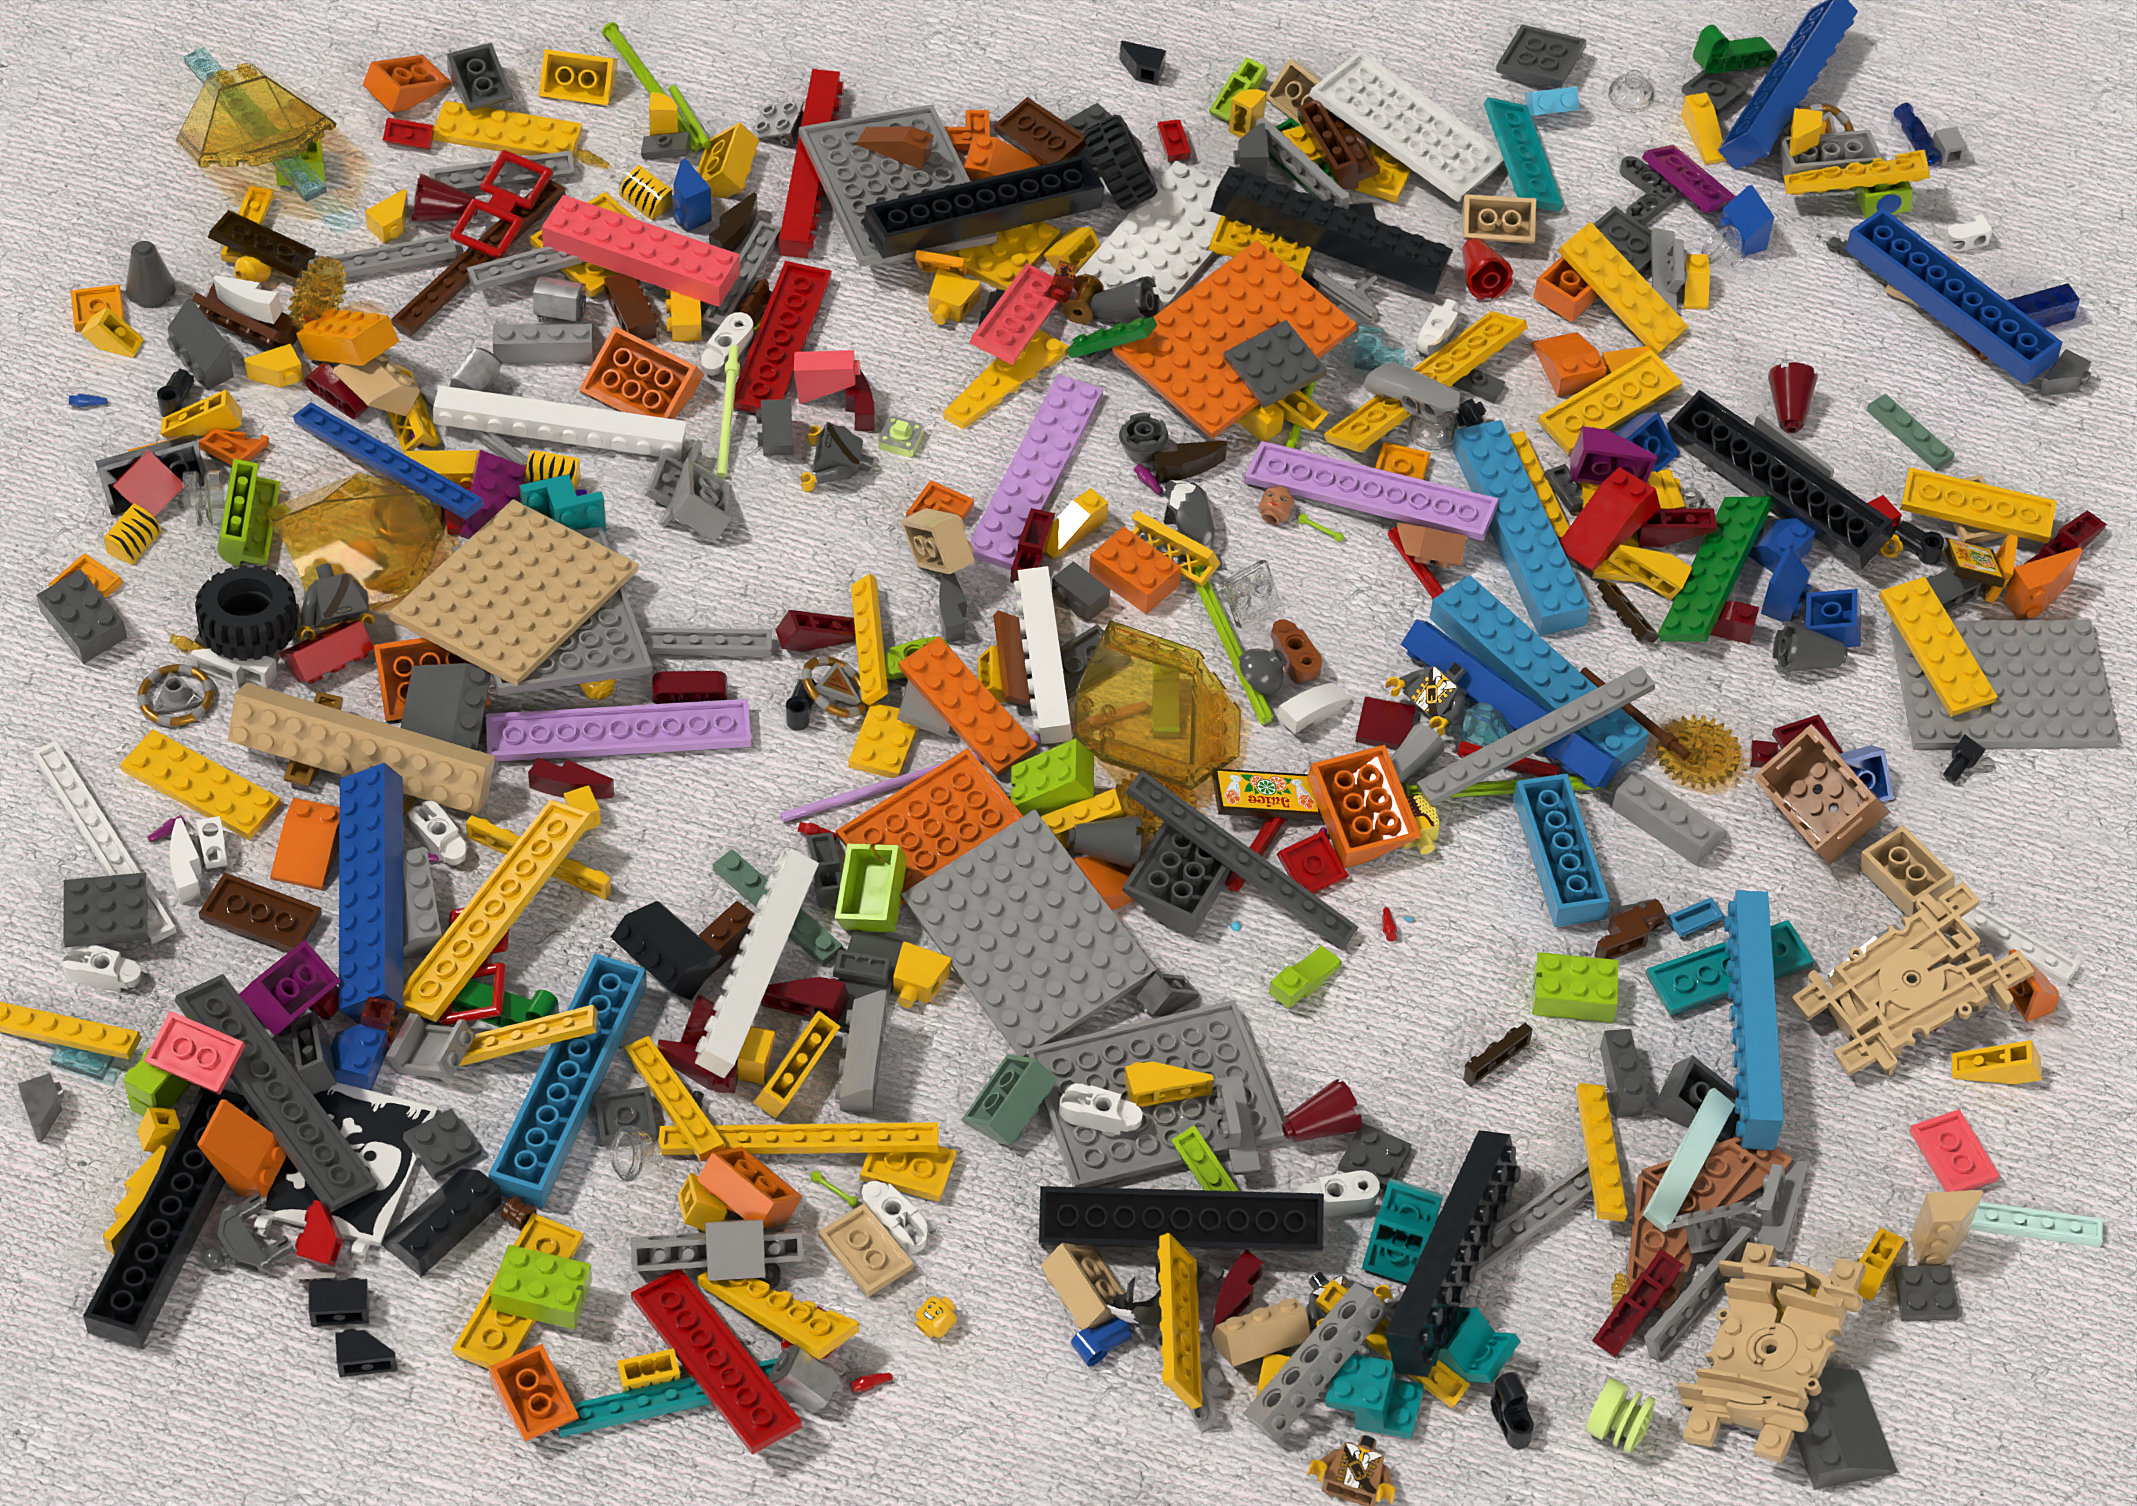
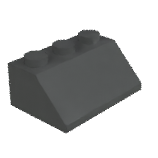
(200, 346)

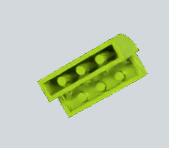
(244, 526)

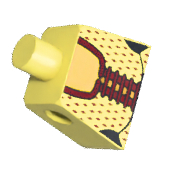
(1427, 822)

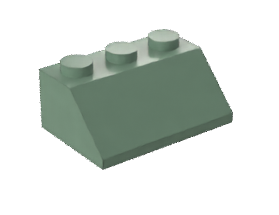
(1010, 1099)

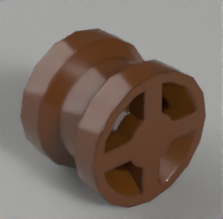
(517, 1212)

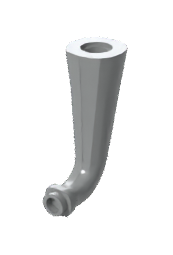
(1416, 752)

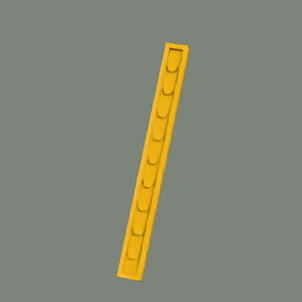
(815, 1138)

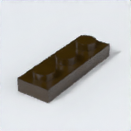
(1627, 612)
(1497, 1054)

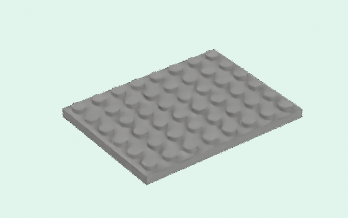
(862, 177)
(599, 650)
(2044, 682)
(1028, 934)
(1198, 1040)

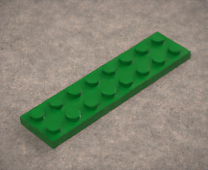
(1715, 569)

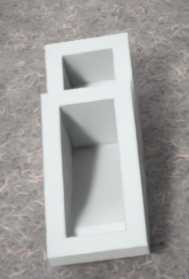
(248, 298)
(234, 672)
(1312, 706)
(184, 863)

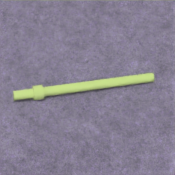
(732, 370)

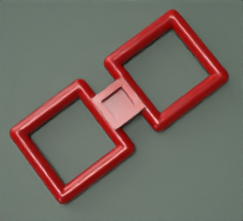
(501, 204)
(485, 969)

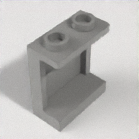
(429, 1048)

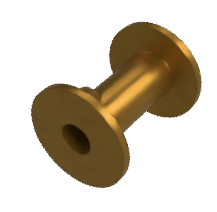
(1079, 309)

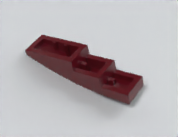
(2073, 535)
(1638, 1303)

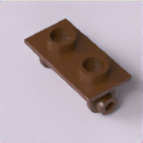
(756, 300)

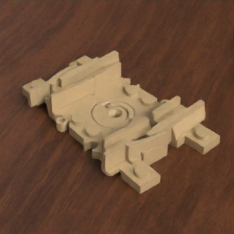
(1907, 1007)
(1761, 1387)

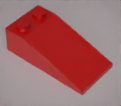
(1609, 519)

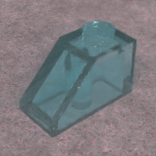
(1484, 725)

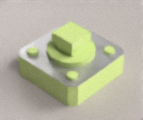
(900, 436)

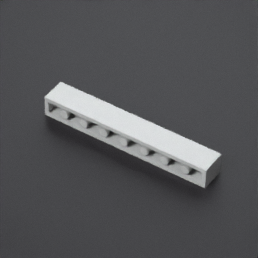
(1044, 654)

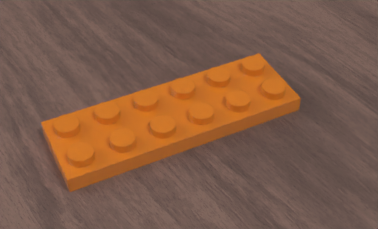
(967, 706)

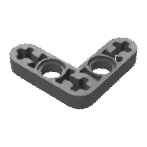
(1658, 192)

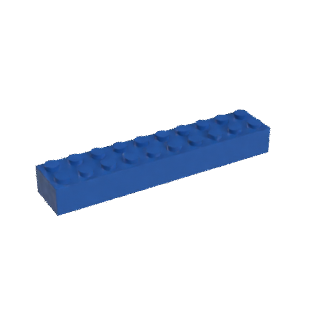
(1787, 82)
(1954, 296)
(370, 889)

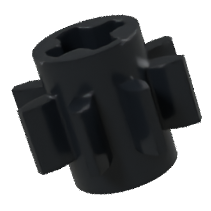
(1470, 413)

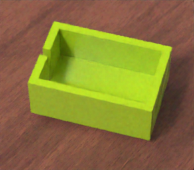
(1053, 779)
(871, 888)
(1575, 987)
(152, 1087)
(541, 1287)

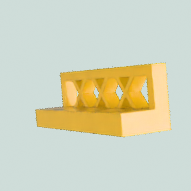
(417, 420)
(1181, 544)

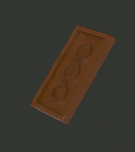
(1040, 133)
(259, 912)

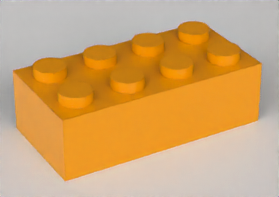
(347, 337)

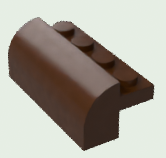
(1337, 145)
(260, 332)

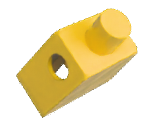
(952, 296)
(919, 974)

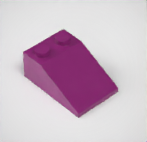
(1602, 452)
(289, 987)

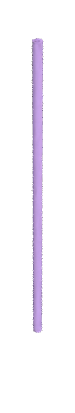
(867, 791)

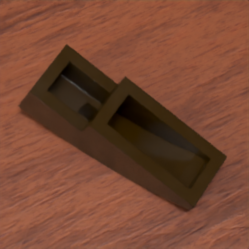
(735, 224)
(1188, 460)

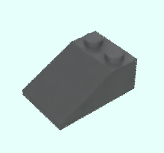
(478, 77)
(1686, 1091)

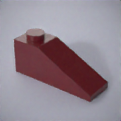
(1675, 526)
(1736, 622)
(813, 631)
(808, 997)
(683, 1058)

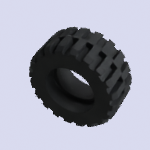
(1120, 162)
(246, 635)

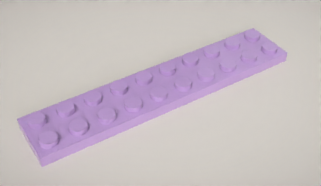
(1035, 468)
(1372, 490)
(618, 730)

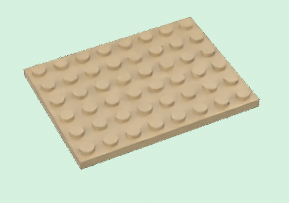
(514, 592)

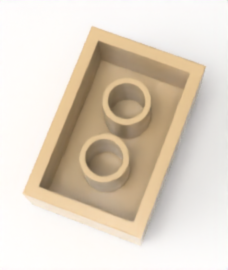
(938, 541)
(1905, 869)

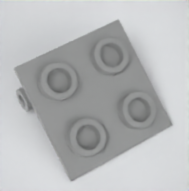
(780, 121)

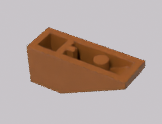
(899, 143)

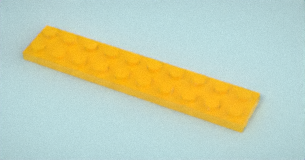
(1444, 366)
(494, 909)

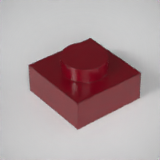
(1762, 752)

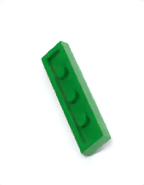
(1117, 335)

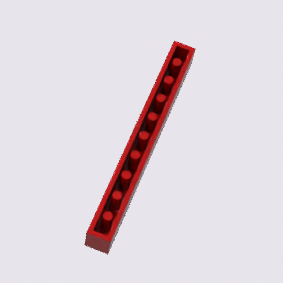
(805, 186)

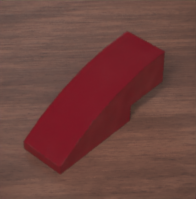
(860, 400)
(1033, 542)
(571, 776)
(1238, 1288)

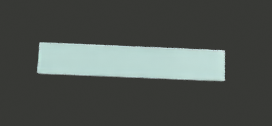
(1688, 1159)
(2038, 1224)

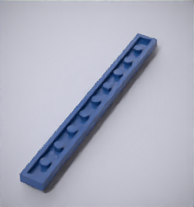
(388, 461)

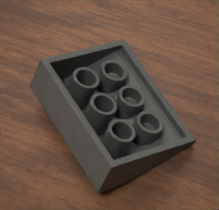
(447, 702)
(1176, 880)
(1842, 1433)

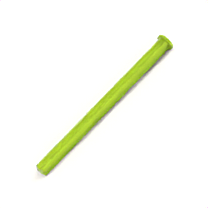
(612, 32)
(1231, 645)
(1497, 787)

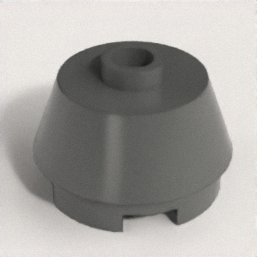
(1143, 437)

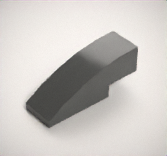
(952, 608)
(828, 874)

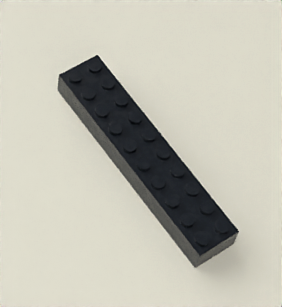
(983, 206)
(1331, 230)
(1771, 470)
(1191, 1216)
(161, 1231)
(1452, 1254)

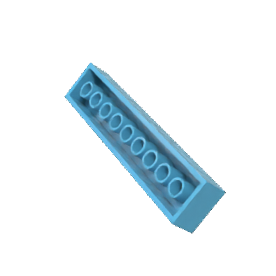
(1521, 528)
(1515, 651)
(1754, 1020)
(567, 1084)

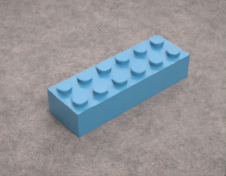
(1561, 850)

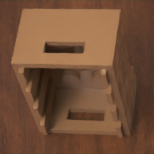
(1791, 783)

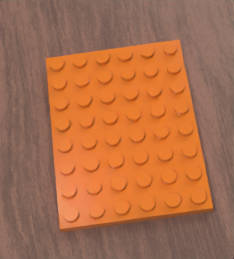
(1226, 308)

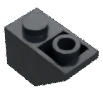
(1143, 62)

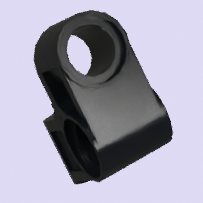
(1511, 1410)

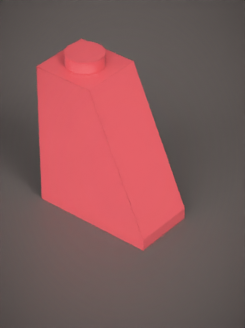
(824, 373)

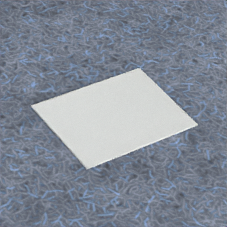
(312, 1275)

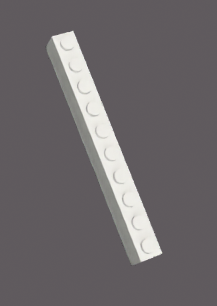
(559, 422)
(756, 963)

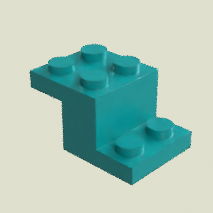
(558, 501)
(1401, 1230)
(1475, 1348)
(1375, 1396)

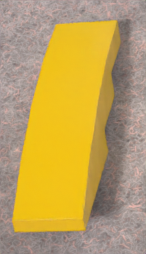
(136, 1189)

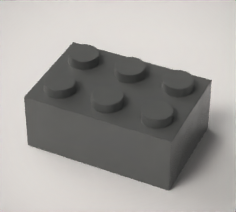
(81, 616)

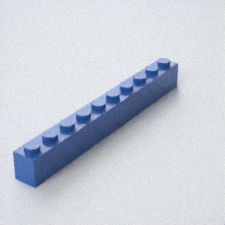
(1519, 708)

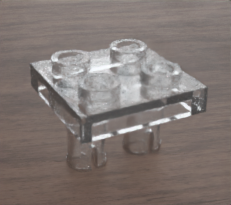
(1250, 594)

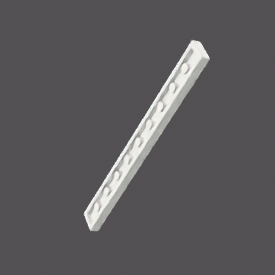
(97, 829)

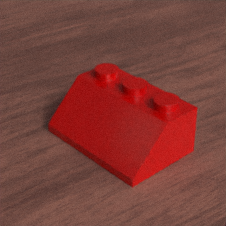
(328, 651)

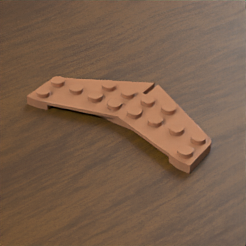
(1723, 1180)

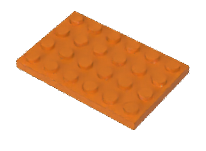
(936, 817)

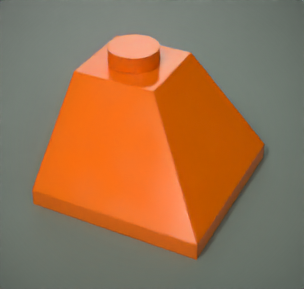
(2034, 995)

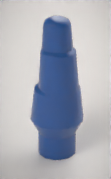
(85, 400)

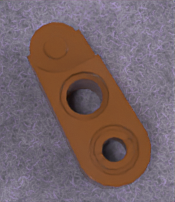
(1302, 657)

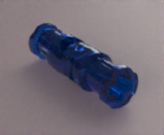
(1916, 132)

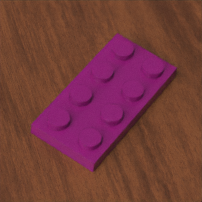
(1688, 178)
(497, 484)

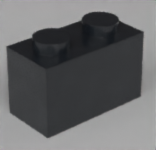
(339, 1302)

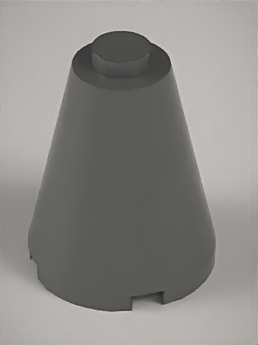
(148, 277)
(1127, 301)
(1805, 649)
(1108, 840)

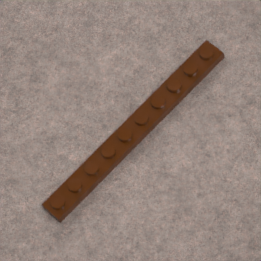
(455, 277)

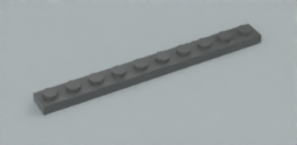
(1242, 859)

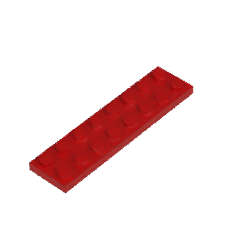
(781, 334)
(716, 1360)

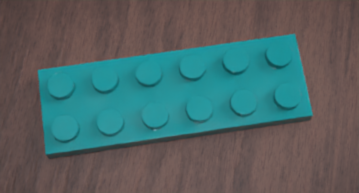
(1523, 153)
(1703, 975)

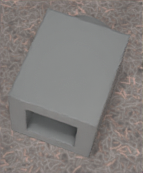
(1950, 145)

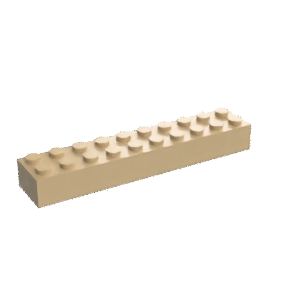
(353, 743)

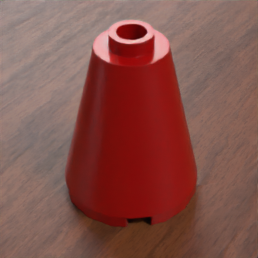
(1485, 270)

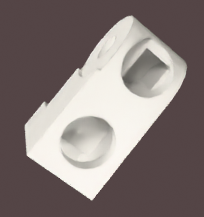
(1968, 235)
(212, 842)

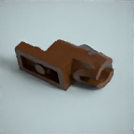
(1630, 928)

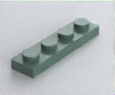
(1910, 432)

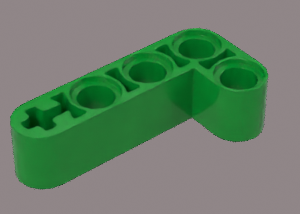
(1719, 54)
(515, 1008)

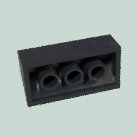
(176, 454)
(666, 948)
(443, 1220)

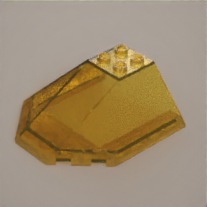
(249, 120)
(363, 529)
(1155, 709)

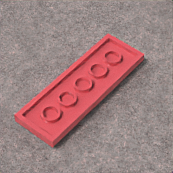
(1016, 315)

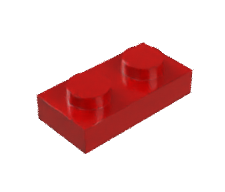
(408, 133)
(1174, 140)

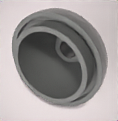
(1263, 669)

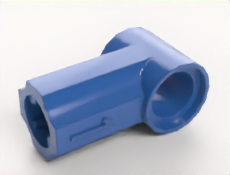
(1095, 1343)

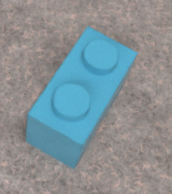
(1552, 101)

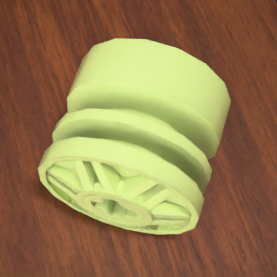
(1620, 1415)

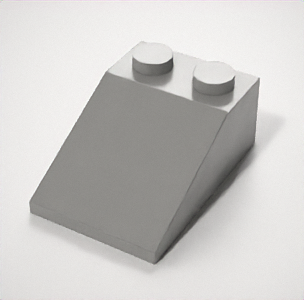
(702, 501)

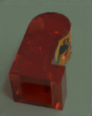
(1063, 279)
(380, 1015)

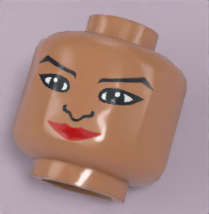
(1276, 505)

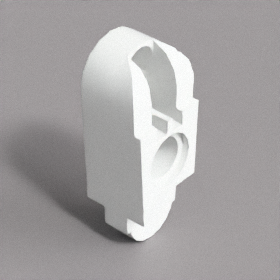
(1438, 328)
(727, 334)
(447, 846)
(84, 967)
(1082, 1103)
(1355, 1189)
(908, 1221)

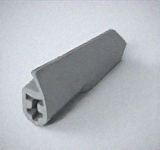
(1417, 392)

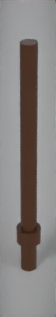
(1667, 740)

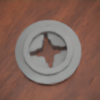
(1694, 499)

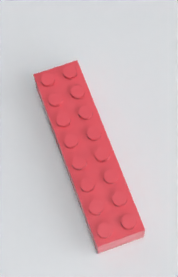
(641, 250)

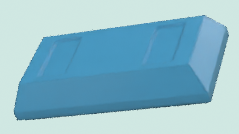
(1695, 917)

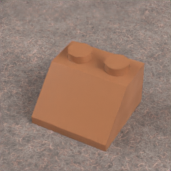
(1432, 544)

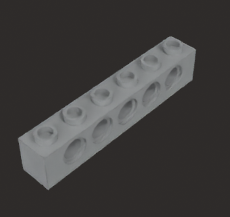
(690, 1251)
(1316, 1361)

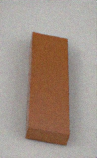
(1011, 658)

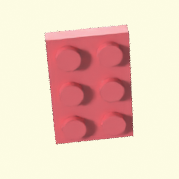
(194, 1052)
(1954, 1152)

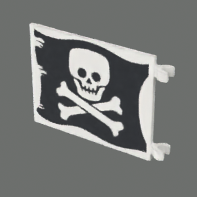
(375, 1131)

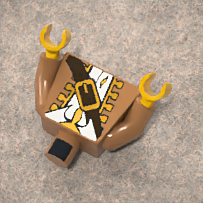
(1355, 1473)

